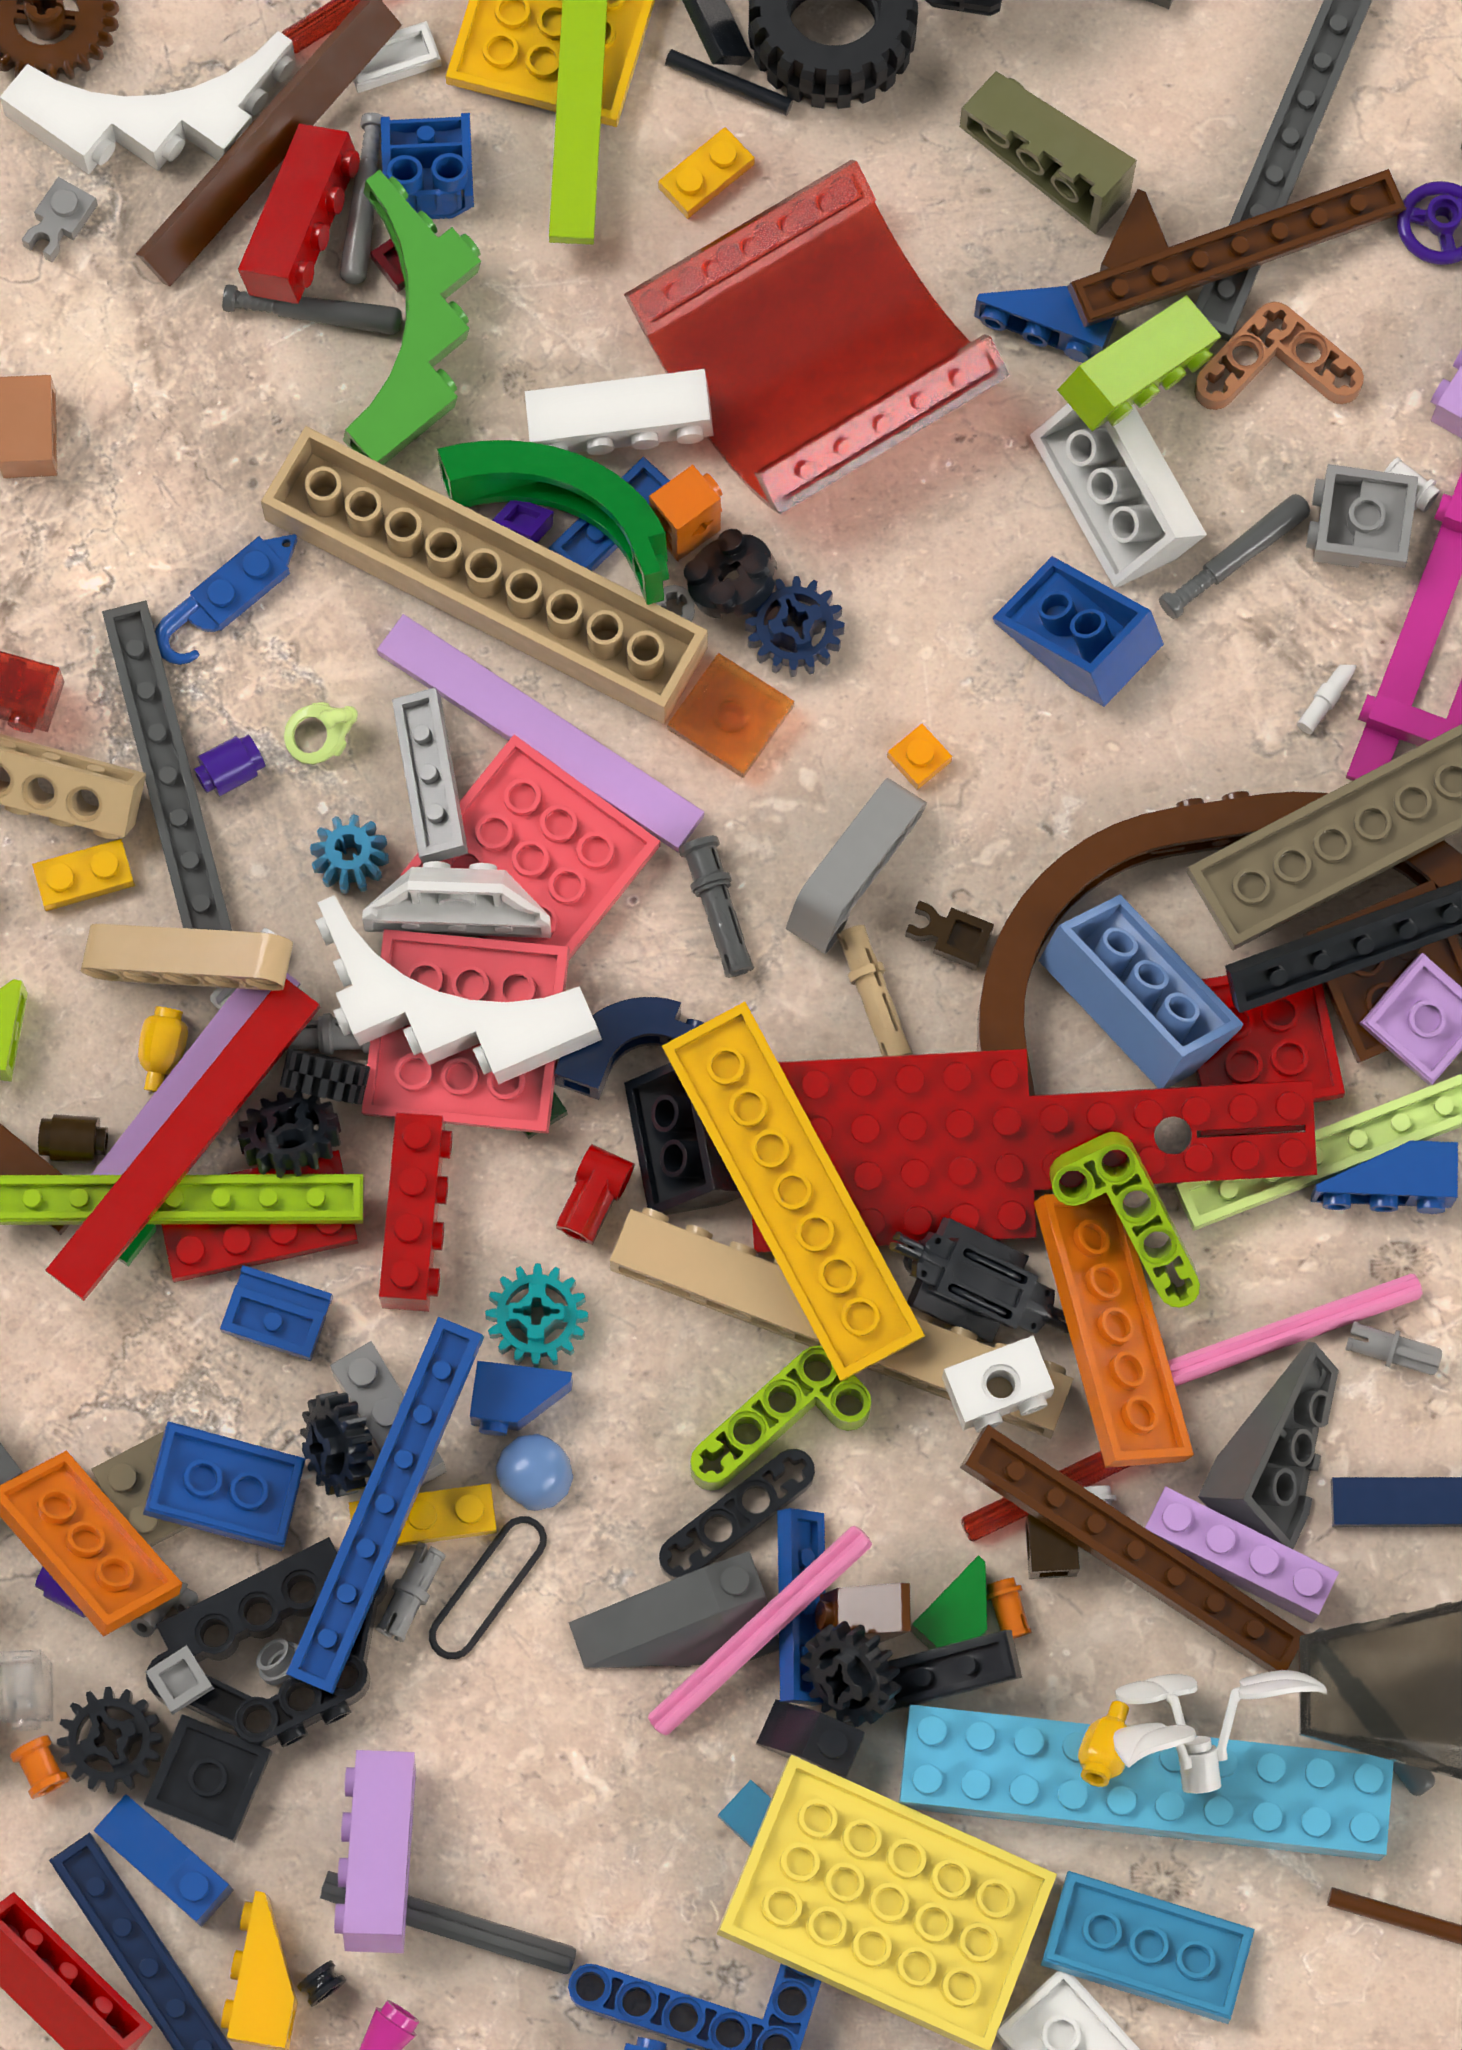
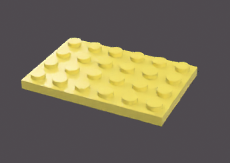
(887, 1904)

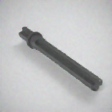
(474, 1931)

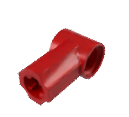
(598, 1183)

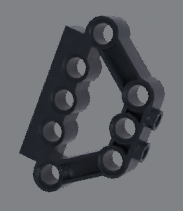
(230, 1609)

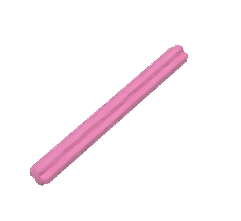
(1295, 1329)
(759, 1630)

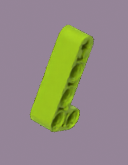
(1137, 1221)
(774, 1424)

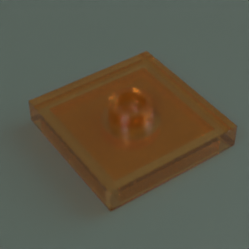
(730, 715)

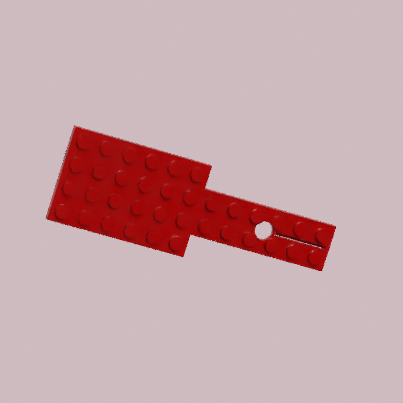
(972, 1145)

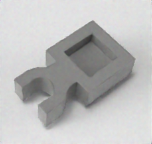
(60, 213)

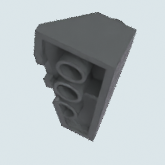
(1269, 1459)
(675, 1621)

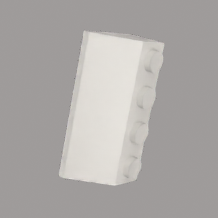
(1119, 492)

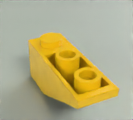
(264, 1992)

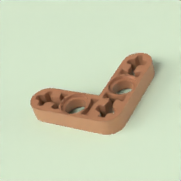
(1283, 346)

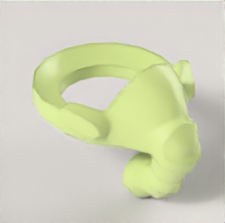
(337, 723)

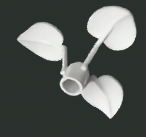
(1196, 1754)

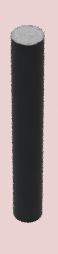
(729, 82)

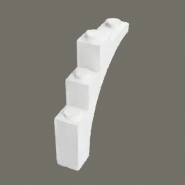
(152, 127)
(511, 1034)

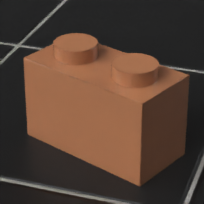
(28, 426)

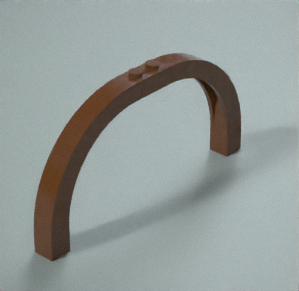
(1124, 845)

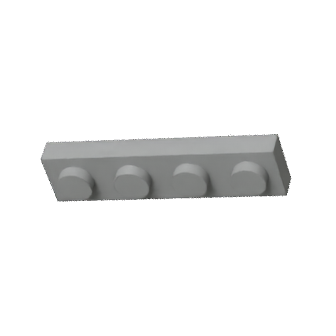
(430, 776)

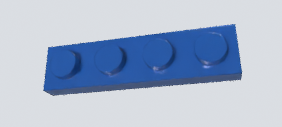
(799, 1544)

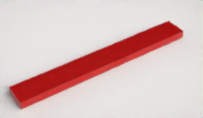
(182, 1139)

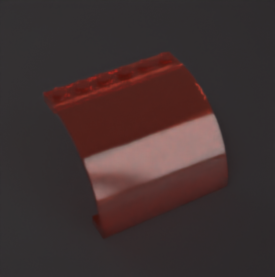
(811, 339)

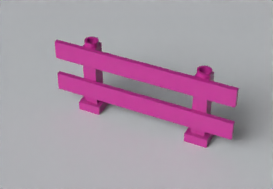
(1391, 712)

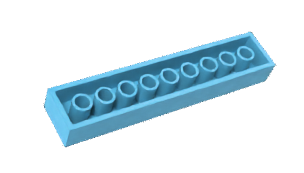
(1033, 1775)

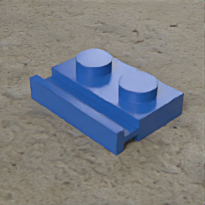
(276, 1313)

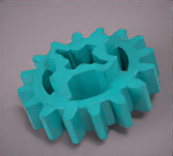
(517, 1315)

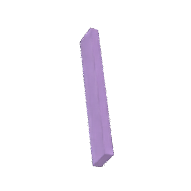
(183, 1078)

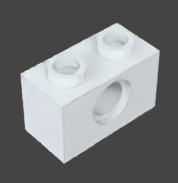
(1016, 1362)

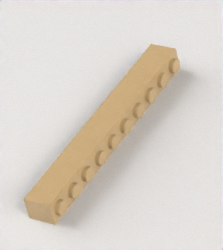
(757, 1292)

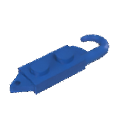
(228, 592)

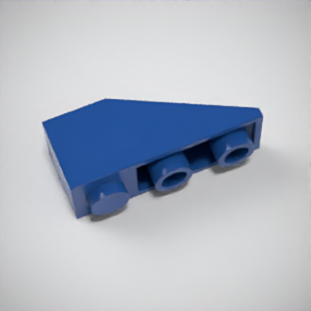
(1044, 319)
(1408, 1175)

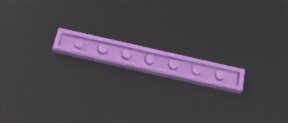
(513, 712)

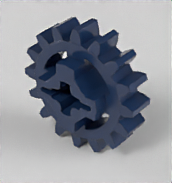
(810, 618)

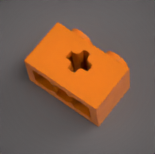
(688, 510)

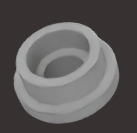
(275, 1660)

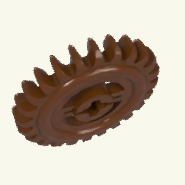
(89, 28)

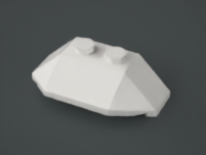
(457, 903)

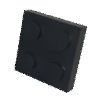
(208, 1778)

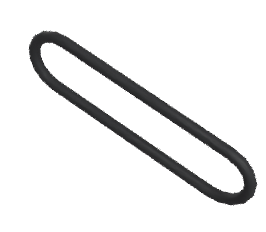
(432, 1632)

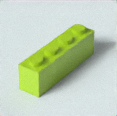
(1139, 364)

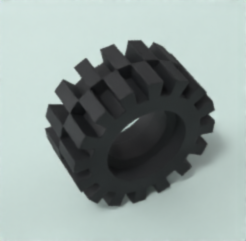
(324, 1076)

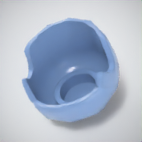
(534, 1472)

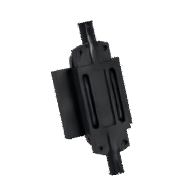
(975, 1282)

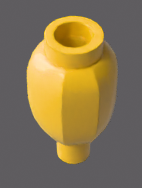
(161, 1045)
(1097, 1749)

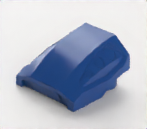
(431, 162)

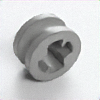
(680, 594)

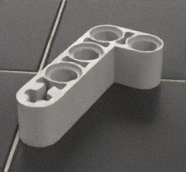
(853, 864)

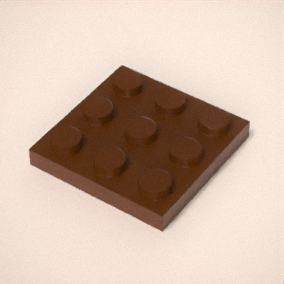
(1359, 991)

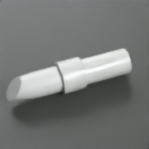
(1326, 698)

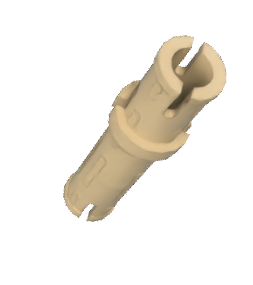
(870, 983)

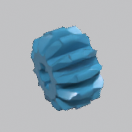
(335, 842)

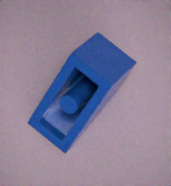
(514, 1395)

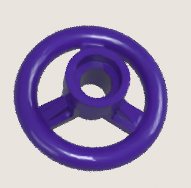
(1447, 205)

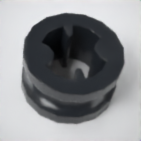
(321, 1983)

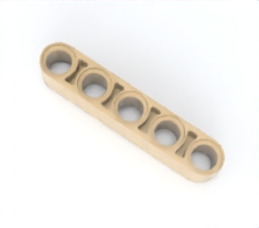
(187, 956)

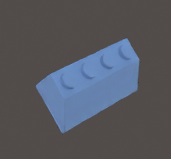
(1139, 991)

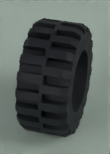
(832, 71)

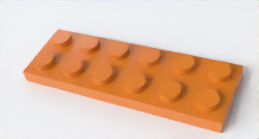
(1114, 1333)

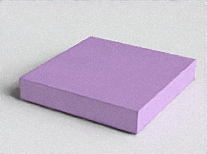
(1420, 1019)

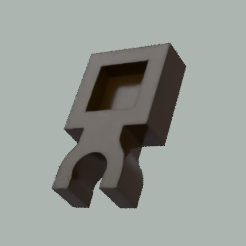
(957, 937)

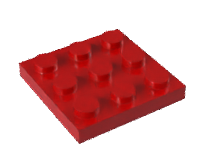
(1277, 1044)

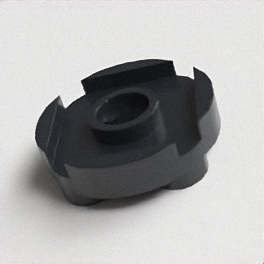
(720, 557)

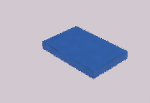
(224, 1486)

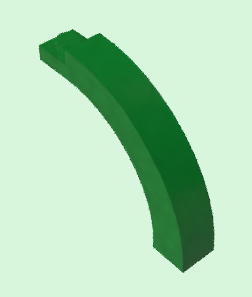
(565, 481)

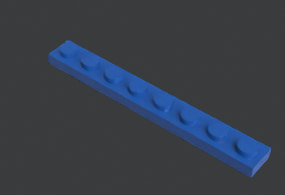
(385, 1505)

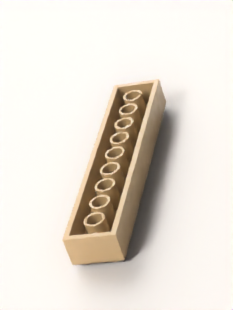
(485, 574)

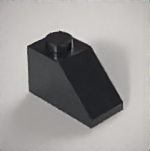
(811, 1737)

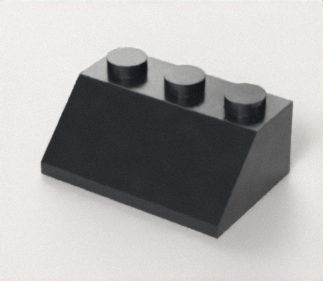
(673, 1147)

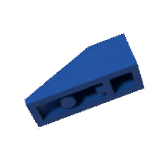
(164, 1860)

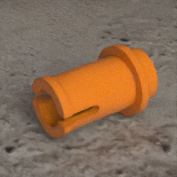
(1008, 1606)

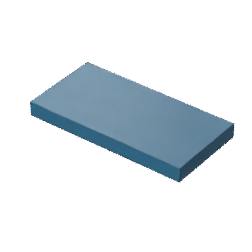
(1148, 1947)

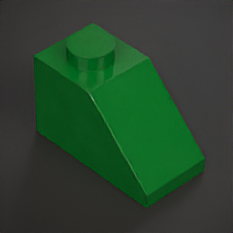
(957, 1612)

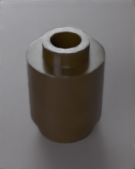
(72, 1139)

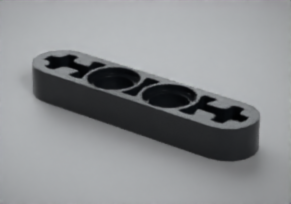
(732, 1509)

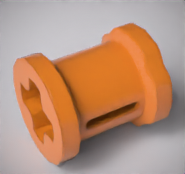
(39, 1766)

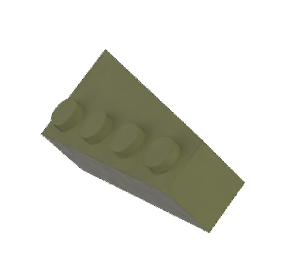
(1050, 150)

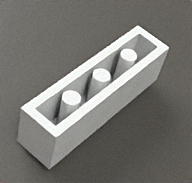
(622, 413)

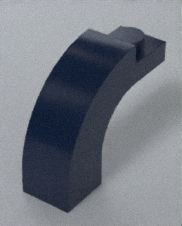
(622, 1029)

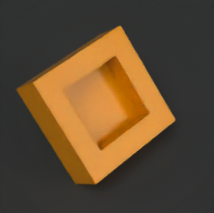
(919, 756)

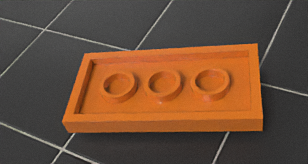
(86, 1543)

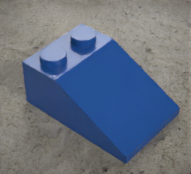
(1081, 629)

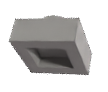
(179, 1680)

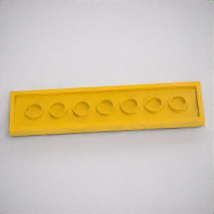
(793, 1191)

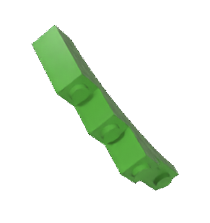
(432, 271)

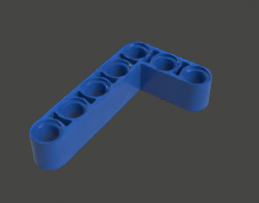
(709, 2014)

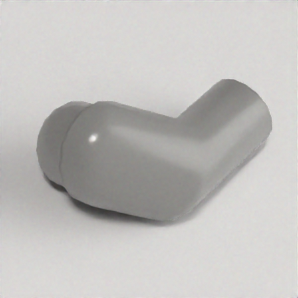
(146, 1624)

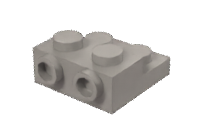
(1362, 517)

